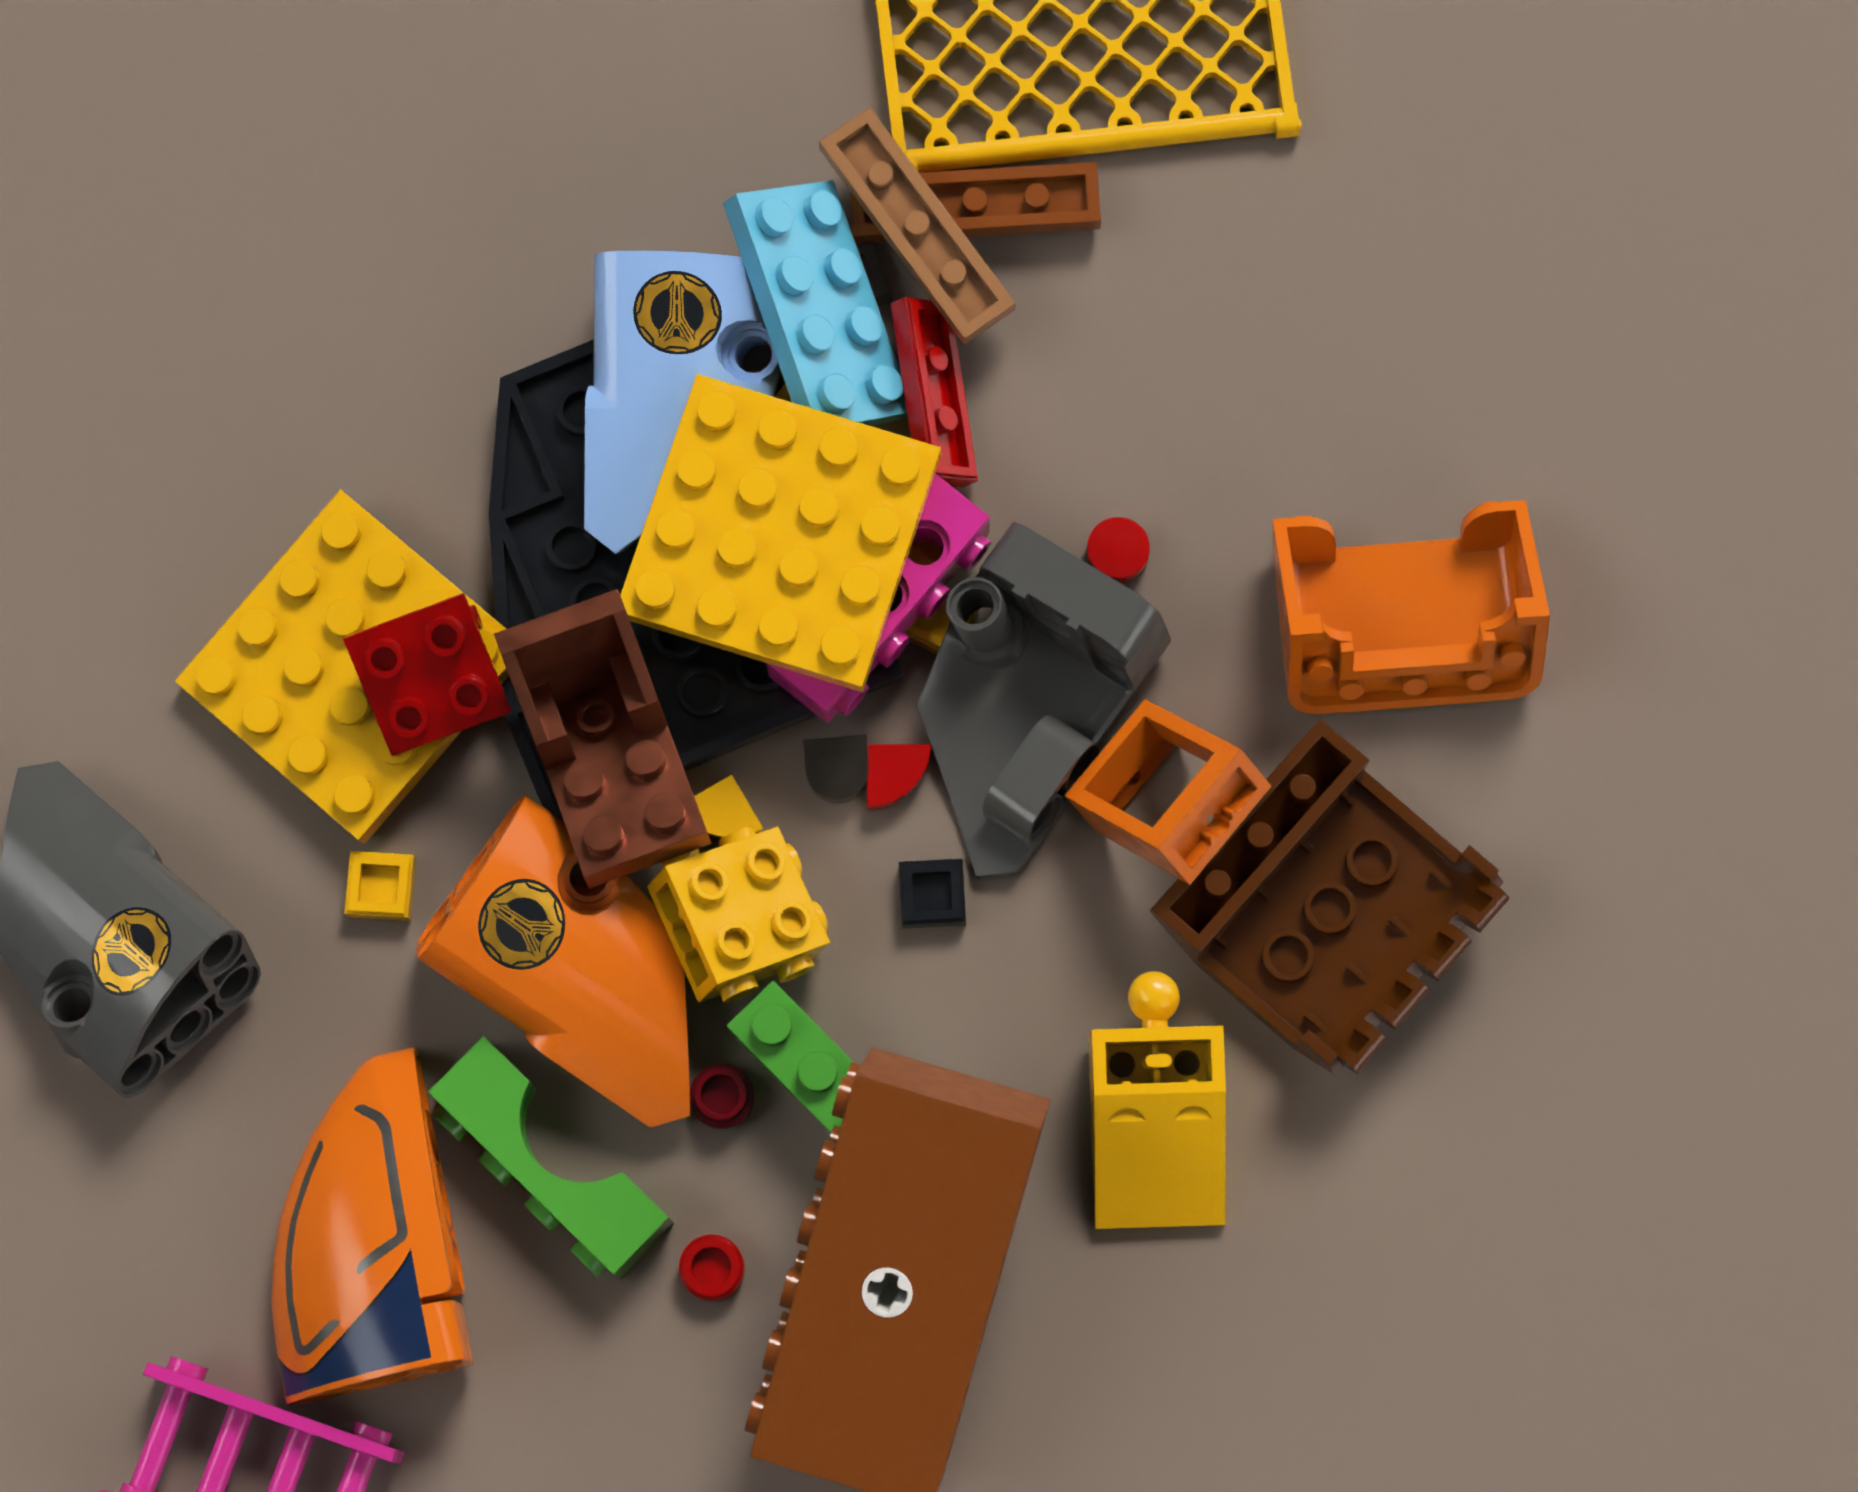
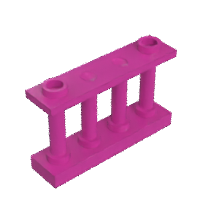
(186, 1377)

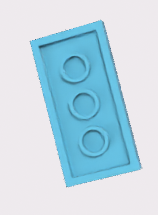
(817, 302)

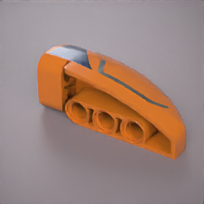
(368, 1244)

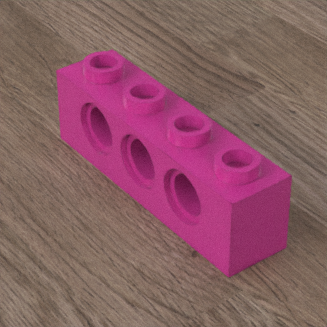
(961, 534)

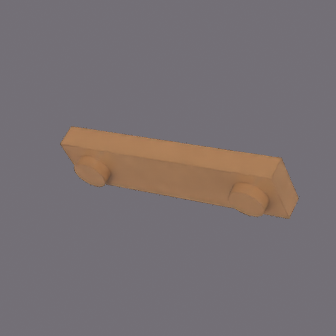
(917, 226)

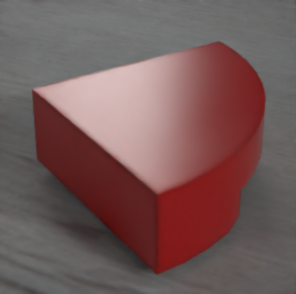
(894, 772)

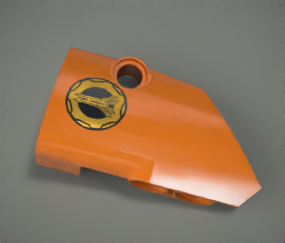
(569, 964)

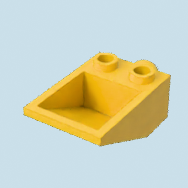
(1157, 1130)

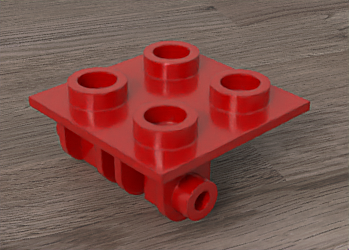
(428, 674)

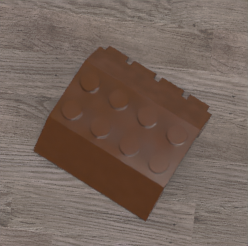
(1331, 905)

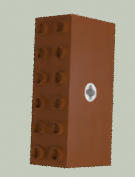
(878, 1361)

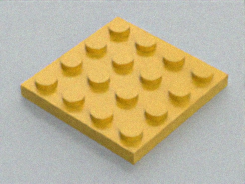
(779, 532)
(288, 680)

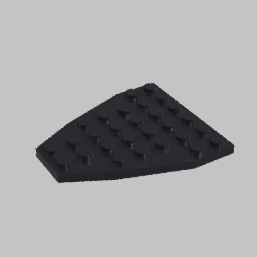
(551, 562)

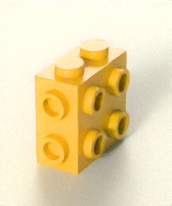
(739, 914)

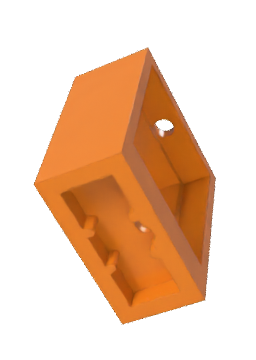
(1181, 838)

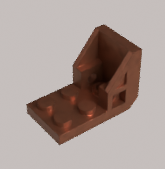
(602, 738)

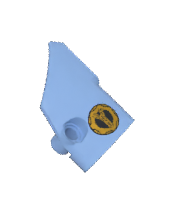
(655, 330)

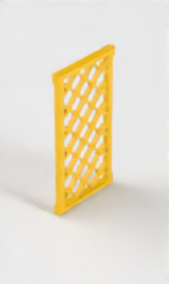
(1199, 128)

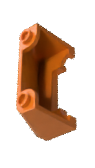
(1411, 617)

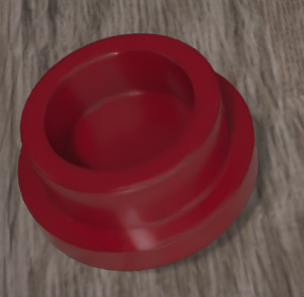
(721, 1096)

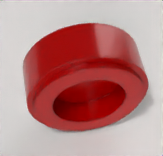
(1118, 548)
(711, 1268)

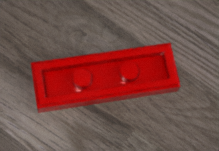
(934, 387)

